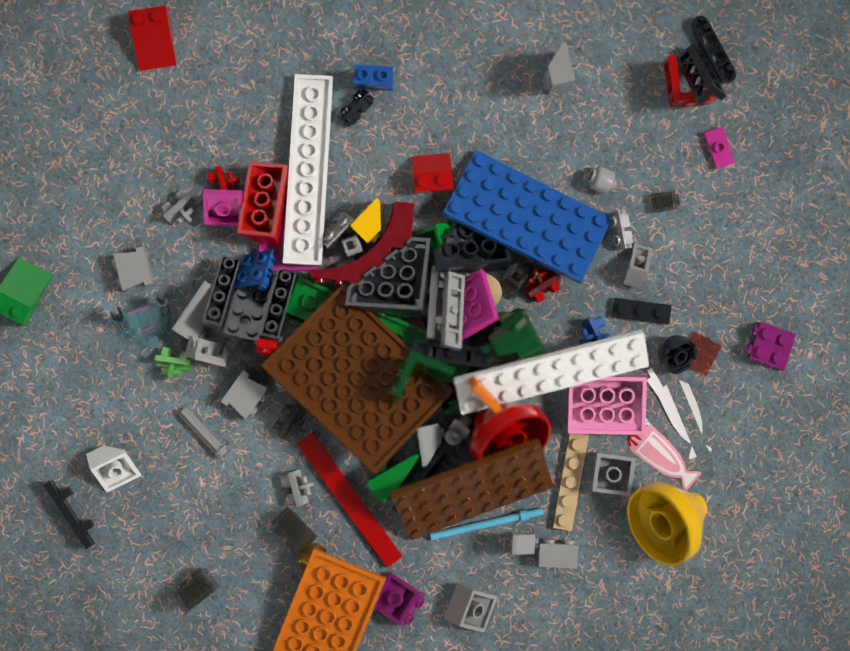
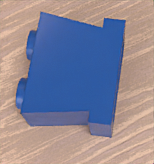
(373, 77)

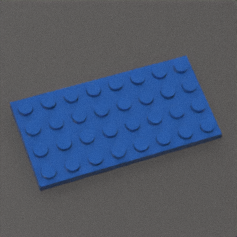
(527, 216)

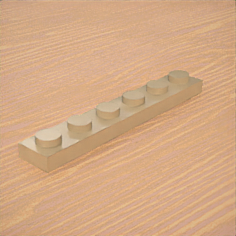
(570, 481)

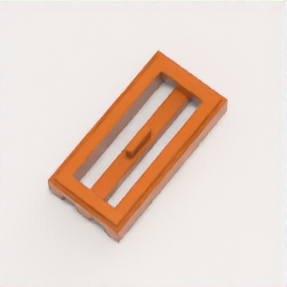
(484, 394)

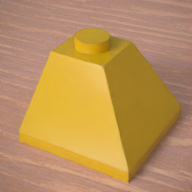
(369, 223)

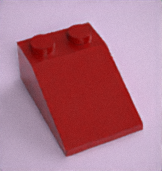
(152, 38)

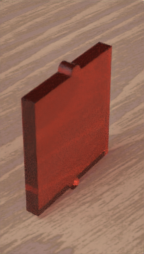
(706, 353)

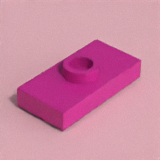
(719, 148)

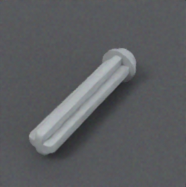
(208, 438)

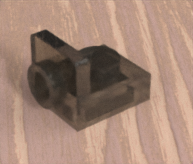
(664, 201)

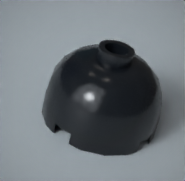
(677, 353)

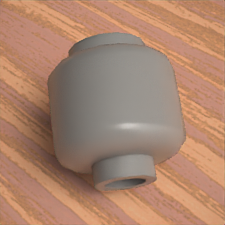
(601, 179)

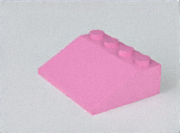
(608, 406)

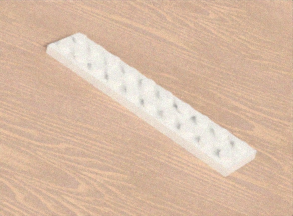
(308, 170)
(555, 370)

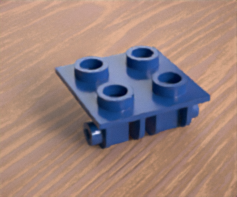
(256, 269)

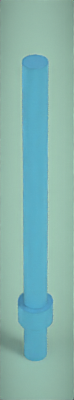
(523, 515)

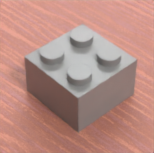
(612, 474)

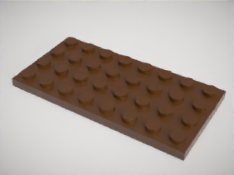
(472, 489)

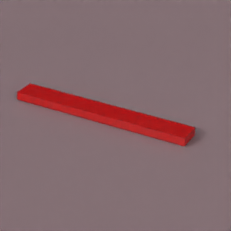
(349, 499)

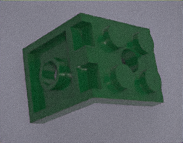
(422, 364)

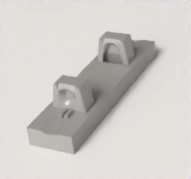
(435, 305)
(452, 310)

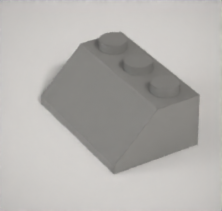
(559, 73)
(191, 320)

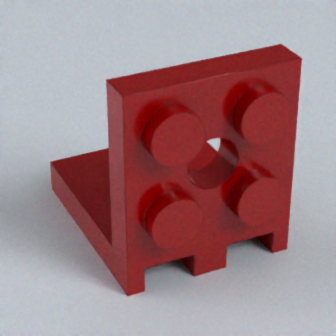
(675, 96)

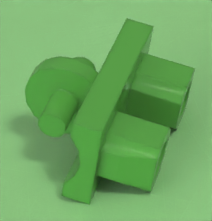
(172, 365)

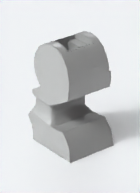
(352, 246)

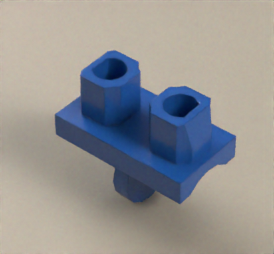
(591, 330)

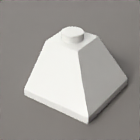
(112, 467)

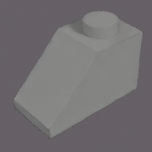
(638, 266)
(523, 543)

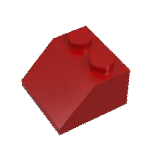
(432, 173)

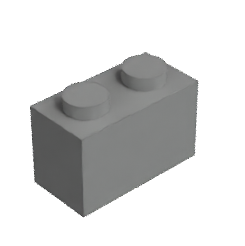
(558, 554)

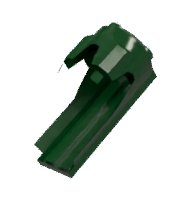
(513, 336)

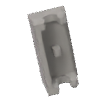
(206, 351)

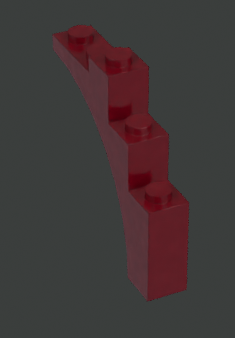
(394, 237)

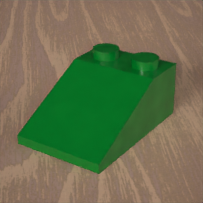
(22, 291)
(391, 479)

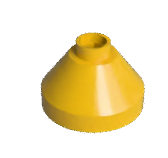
(667, 522)

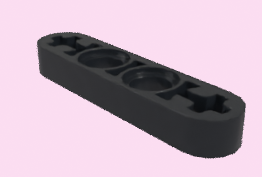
(716, 48)

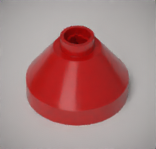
(507, 428)

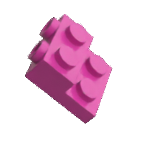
(222, 207)

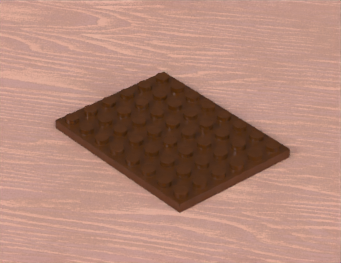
(343, 373)

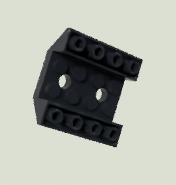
(262, 308)

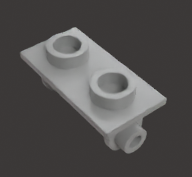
(621, 238)

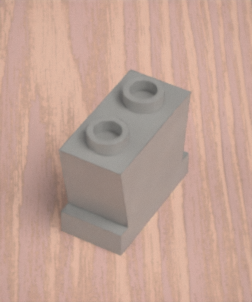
(133, 269)
(245, 395)

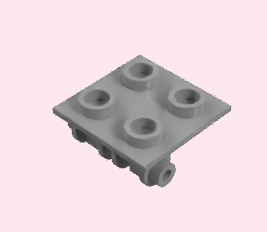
(340, 223)

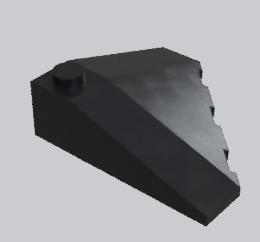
(470, 251)
(398, 284)

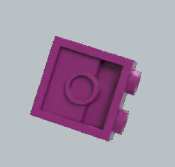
(770, 345)
(399, 600)

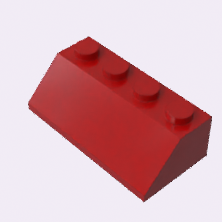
(263, 202)

